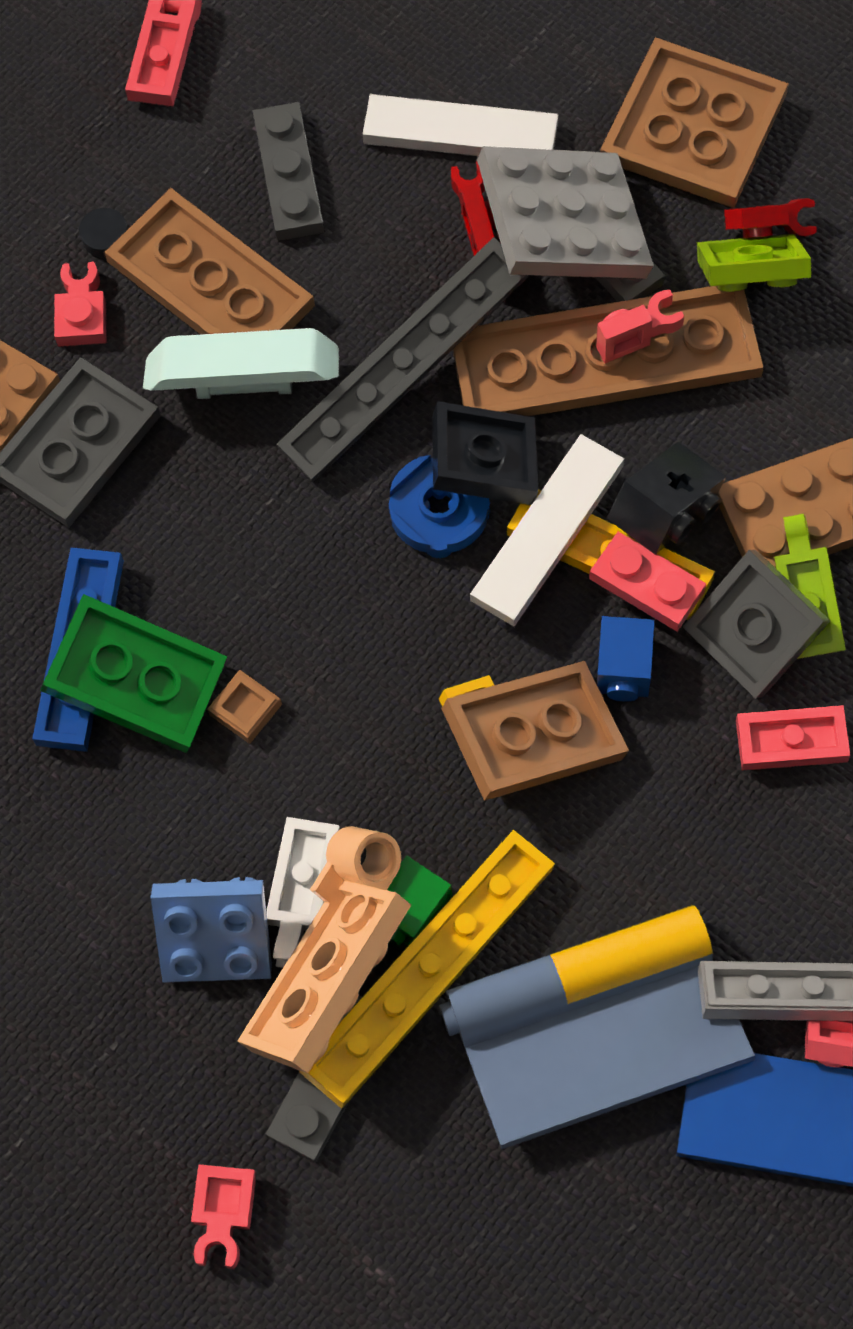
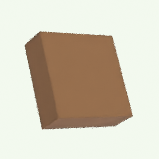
(244, 706)

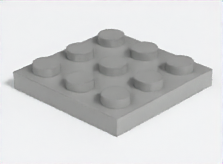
(564, 213)

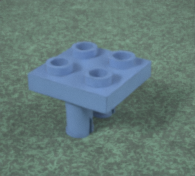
(212, 930)

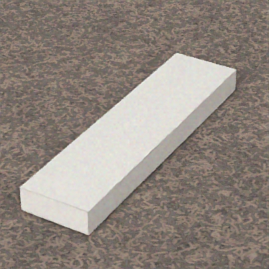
(454, 126)
(547, 530)

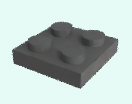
(756, 623)

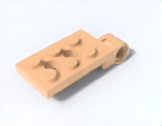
(335, 952)

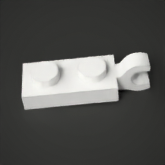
(297, 868)

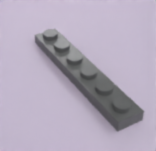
(400, 362)

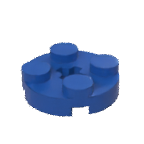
(428, 531)

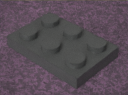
(75, 441)

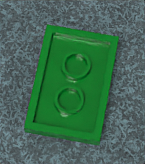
(134, 673)

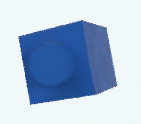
(625, 657)

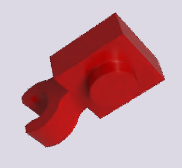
(760, 219)

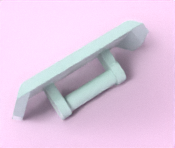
(241, 362)

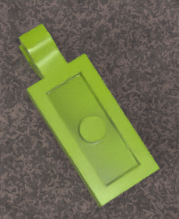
(813, 577)

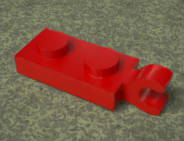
(474, 210)

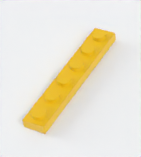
(428, 967)

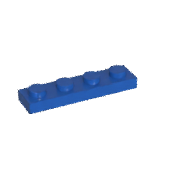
(97, 576)

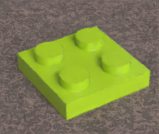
(758, 259)

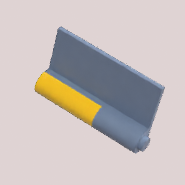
(593, 1027)

